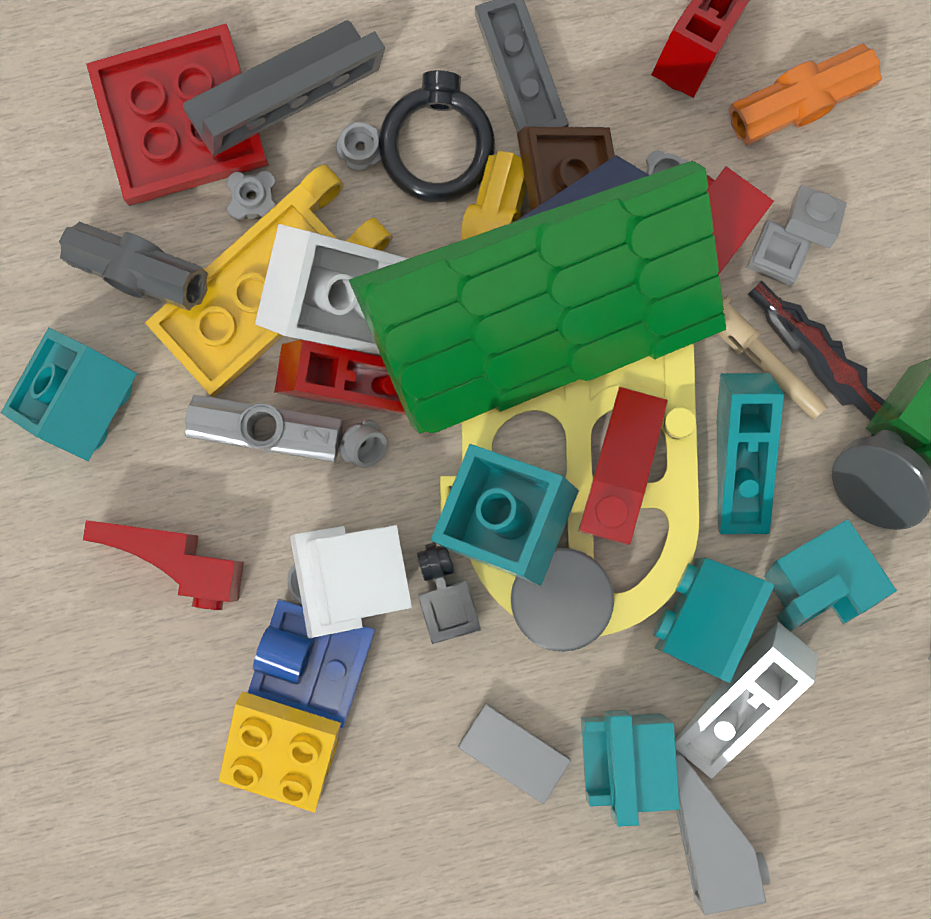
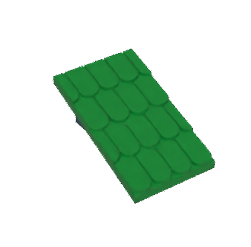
(555, 298)

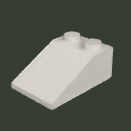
(310, 289)

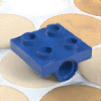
(309, 672)

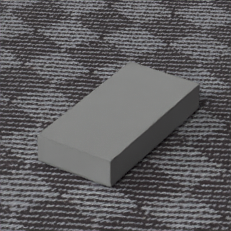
(514, 753)

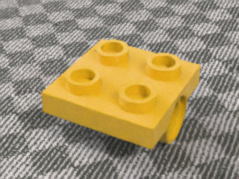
(278, 751)

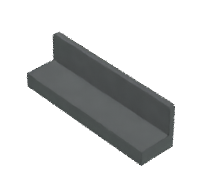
(283, 86)

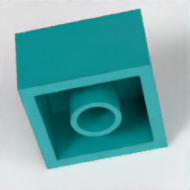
(505, 514)

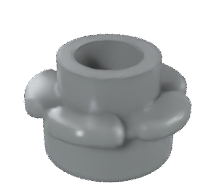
(353, 135)
(363, 444)

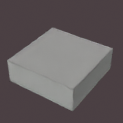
(778, 254)

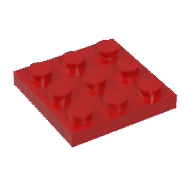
(145, 121)

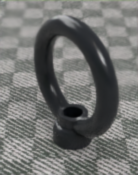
(441, 93)

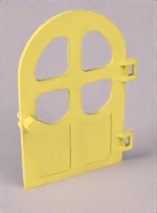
(676, 494)

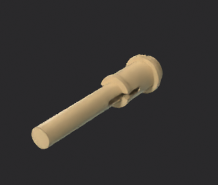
(743, 338)

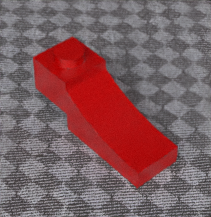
(201, 577)

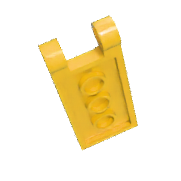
(220, 334)

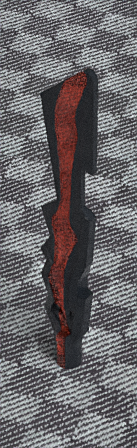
(825, 356)

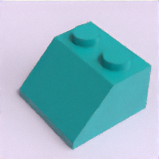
(69, 394)
(712, 617)

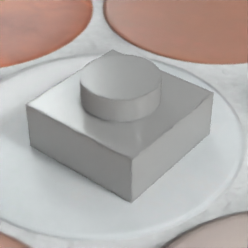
(815, 216)

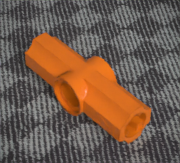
(805, 94)

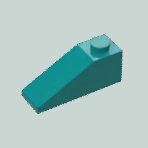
(747, 451)

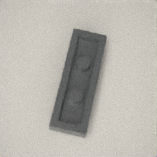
(520, 64)

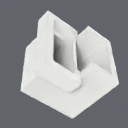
(348, 577)

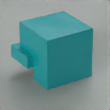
(828, 573)
(630, 764)

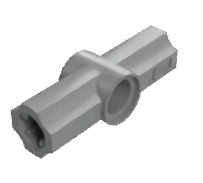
(235, 421)

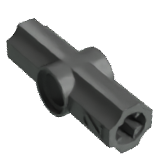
(134, 265)

